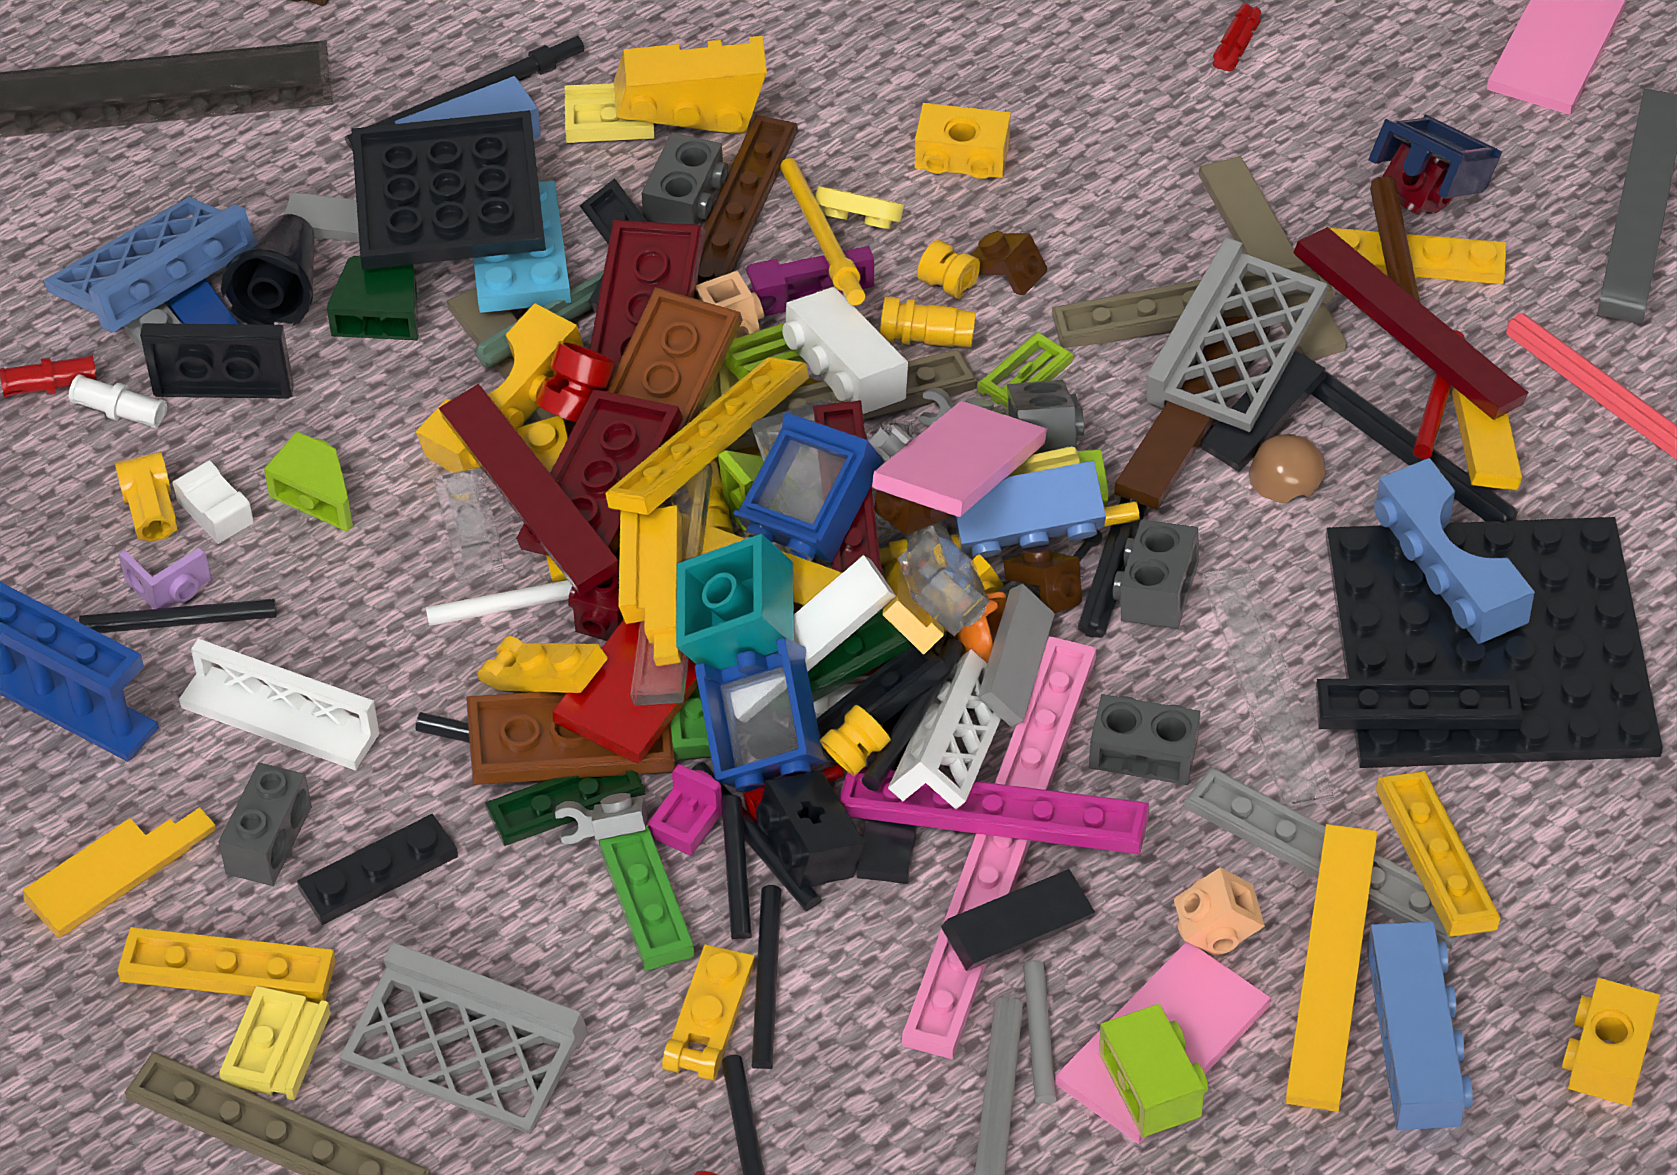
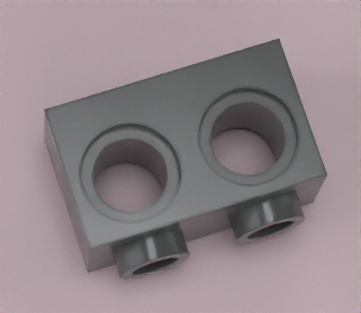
(684, 181)
(1050, 407)
(1157, 573)
(1144, 739)
(265, 824)

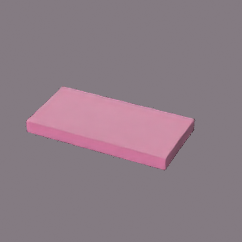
(1555, 51)
(959, 458)
(1205, 1001)

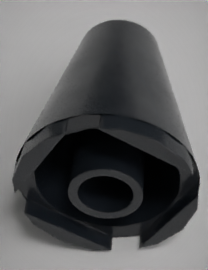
(273, 274)

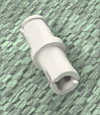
(117, 401)

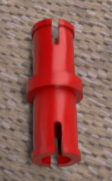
(45, 375)

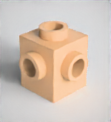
(733, 293)
(1218, 912)

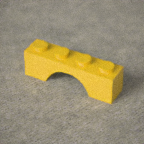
(532, 347)

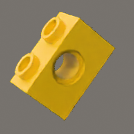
(962, 140)
(1615, 1015)

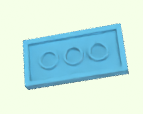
(528, 277)

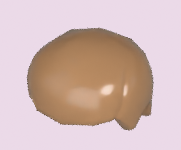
(1287, 468)

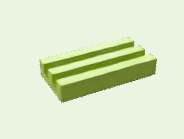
(758, 347)
(1062, 359)

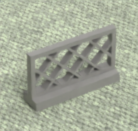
(1196, 329)
(492, 1005)

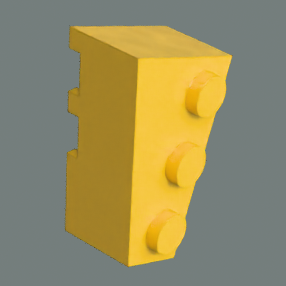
(691, 87)

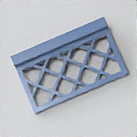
(167, 268)

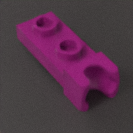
(789, 281)

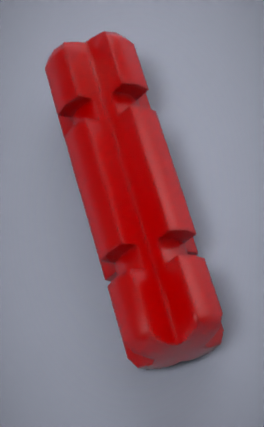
(1236, 37)

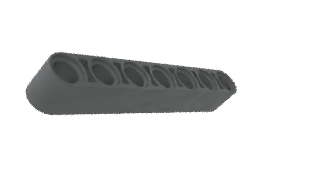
(1641, 209)

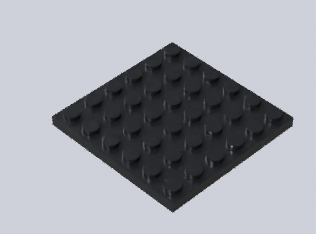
(1574, 660)

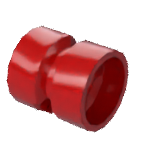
(574, 378)

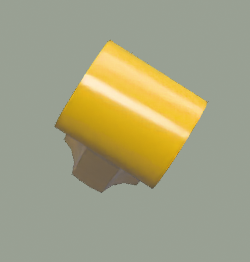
(146, 491)

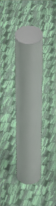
(1039, 1032)

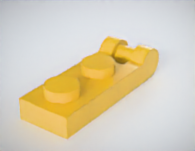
(542, 666)
(709, 1011)

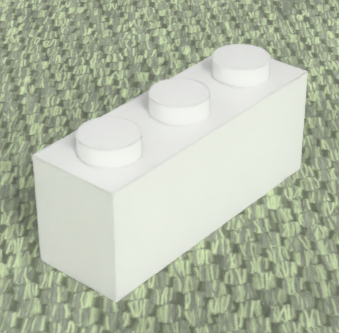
(845, 350)

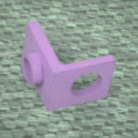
(171, 585)

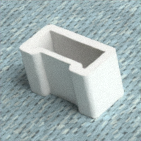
(213, 502)

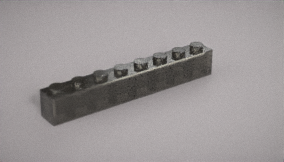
(165, 88)

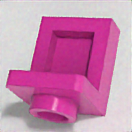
(687, 810)

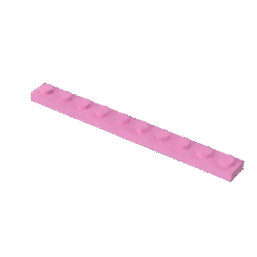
(996, 861)

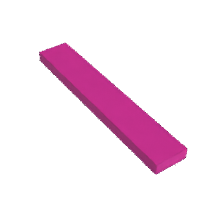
(1008, 813)

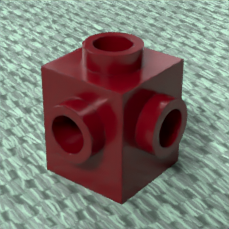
(1422, 190)
(597, 610)

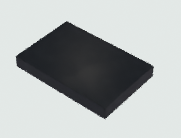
(217, 360)

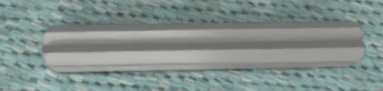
(999, 1087)

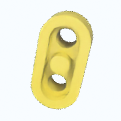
(877, 211)

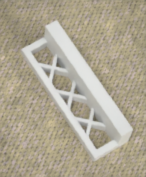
(280, 709)
(934, 738)

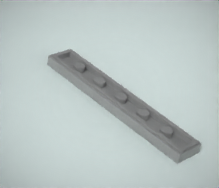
(1300, 843)

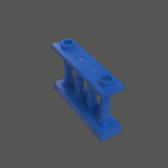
(69, 674)

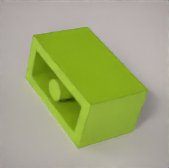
(1152, 1069)

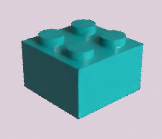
(734, 602)

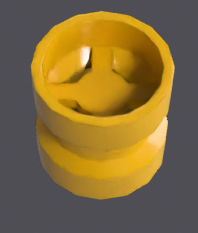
(948, 269)
(855, 740)

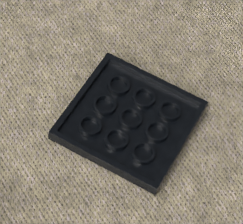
(447, 190)

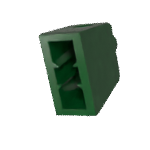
(374, 303)

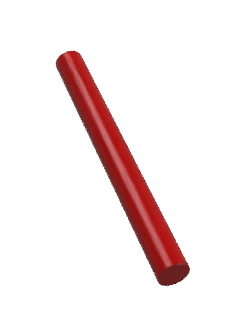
(1432, 416)

